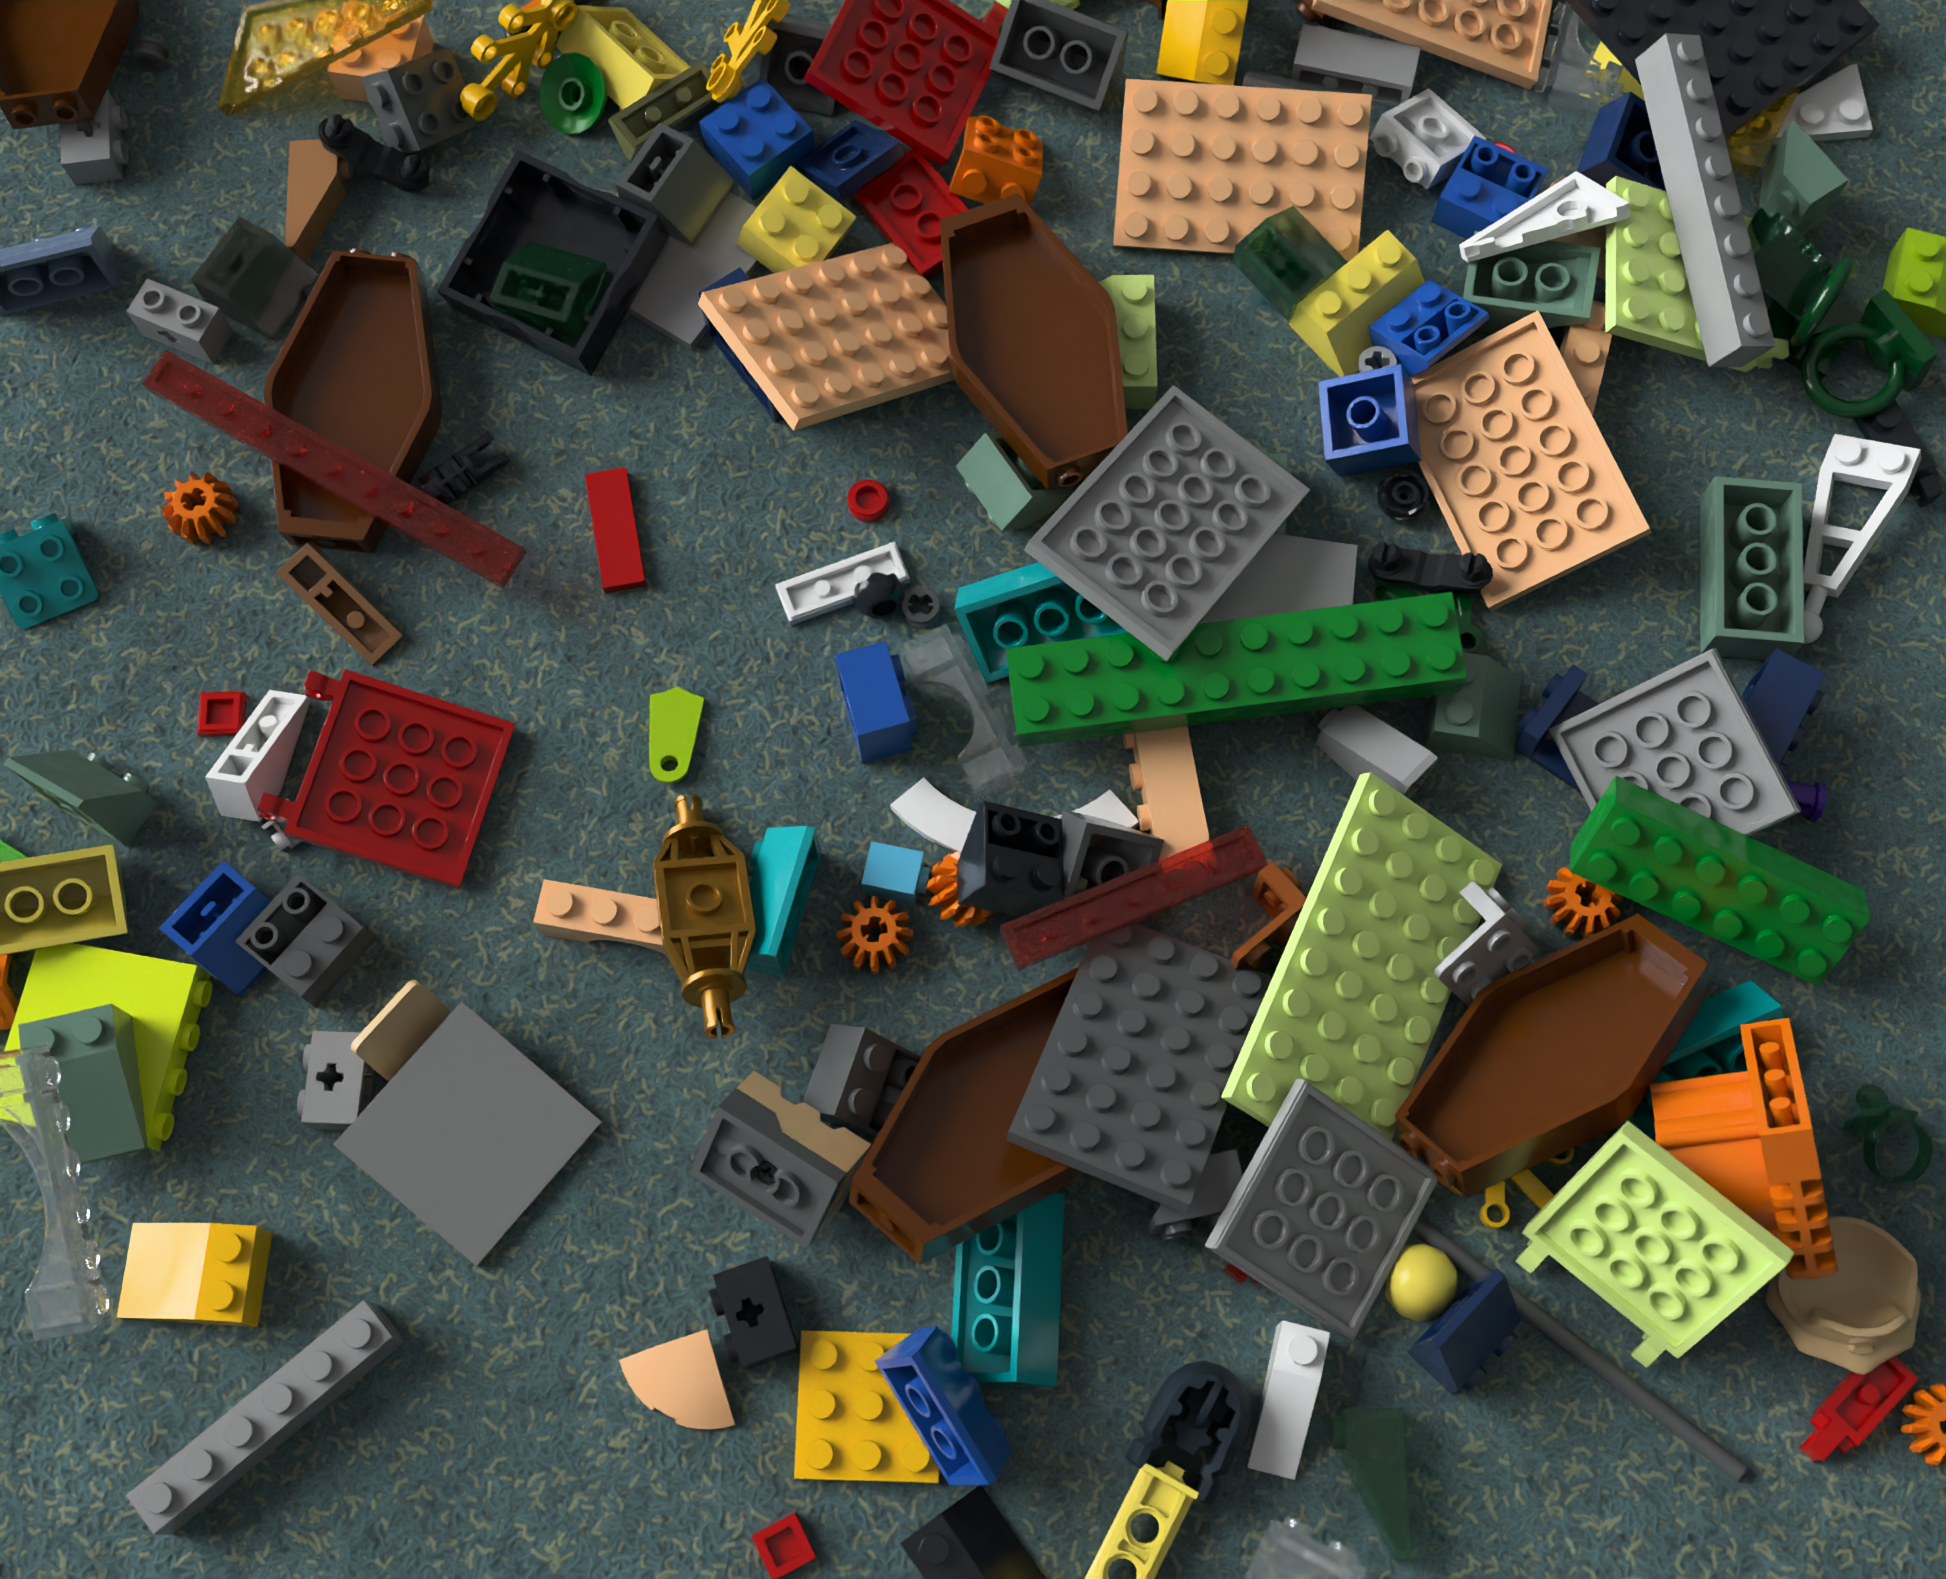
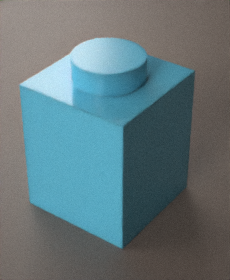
(895, 873)

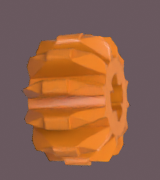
(200, 508)
(945, 887)
(1567, 900)
(888, 943)
(1926, 1417)

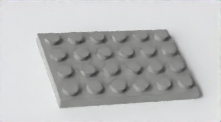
(1167, 522)

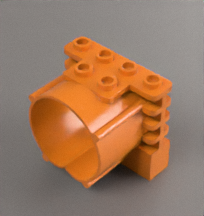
(1755, 1143)

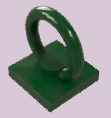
(1823, 313)
(1891, 344)

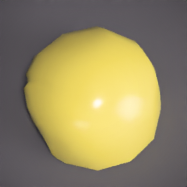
(1421, 1282)

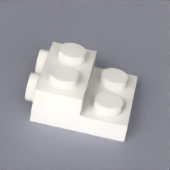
(1423, 138)

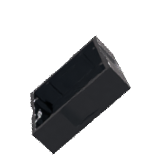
(556, 211)

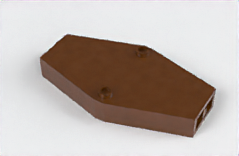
(59, 57)
(1032, 340)
(362, 378)
(1553, 1055)
(943, 1152)

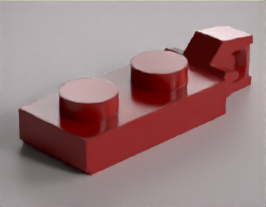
(1856, 1408)

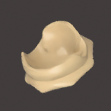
(1860, 1311)

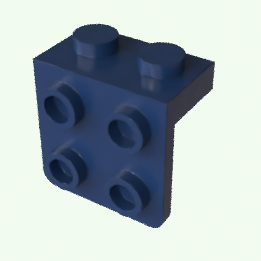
(1562, 704)

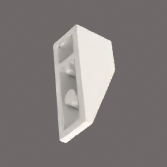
(258, 755)
(1288, 1398)

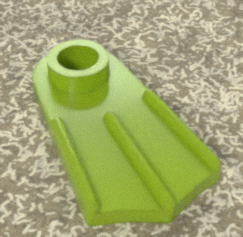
(673, 732)

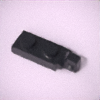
(1894, 428)

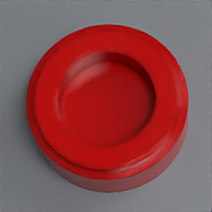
(868, 500)

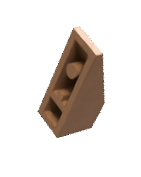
(313, 193)
(339, 602)

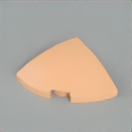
(682, 1382)

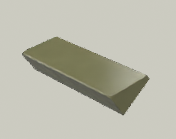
(672, 104)

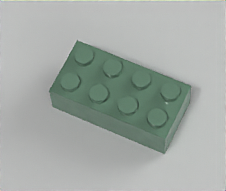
(1751, 568)

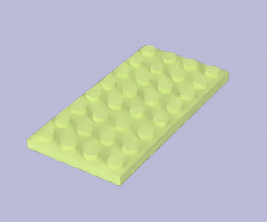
(1358, 974)

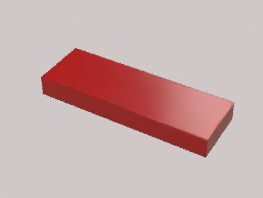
(615, 530)

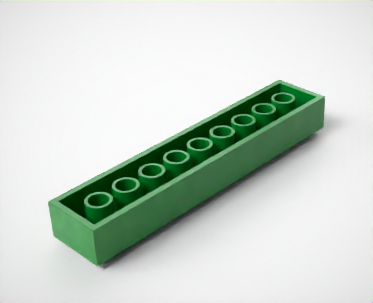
(1238, 670)

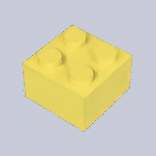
(795, 225)

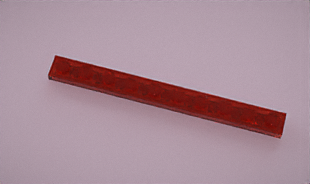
(335, 469)

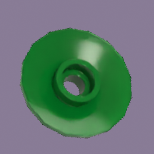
(561, 90)

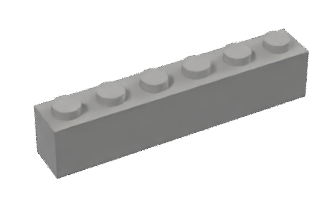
(265, 1419)

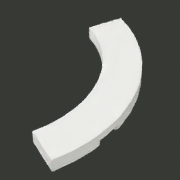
(949, 823)

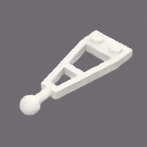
(1859, 463)

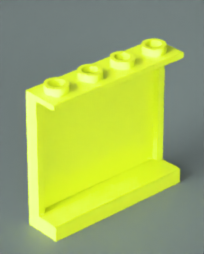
(157, 994)

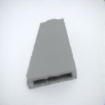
(1368, 744)

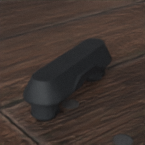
(372, 157)
(1430, 571)

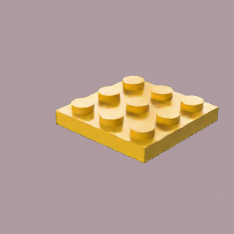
(849, 1415)

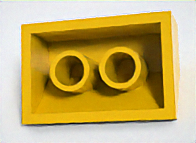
(1202, 40)

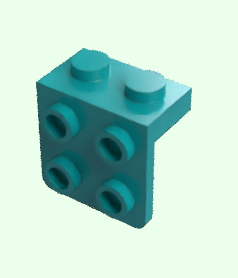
(43, 572)

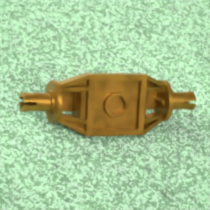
(704, 914)

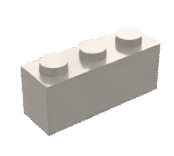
(1356, 64)

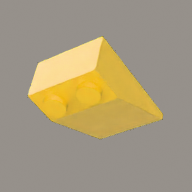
(195, 1273)

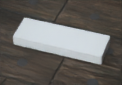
(835, 584)

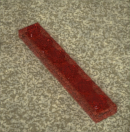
(1132, 897)

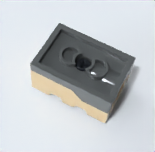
(778, 1159)

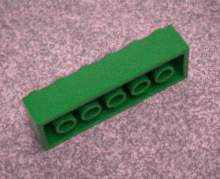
(1718, 881)

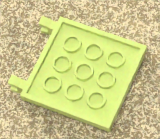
(1648, 280)
(1654, 1243)

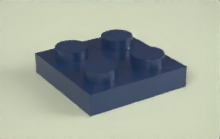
(850, 159)

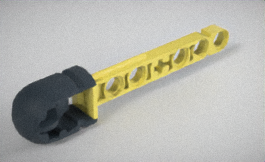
(1162, 1489)

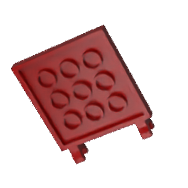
(909, 67)
(395, 778)

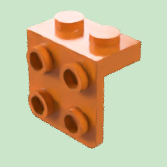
(997, 162)

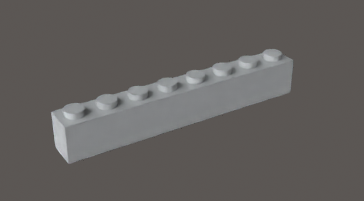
(1704, 201)

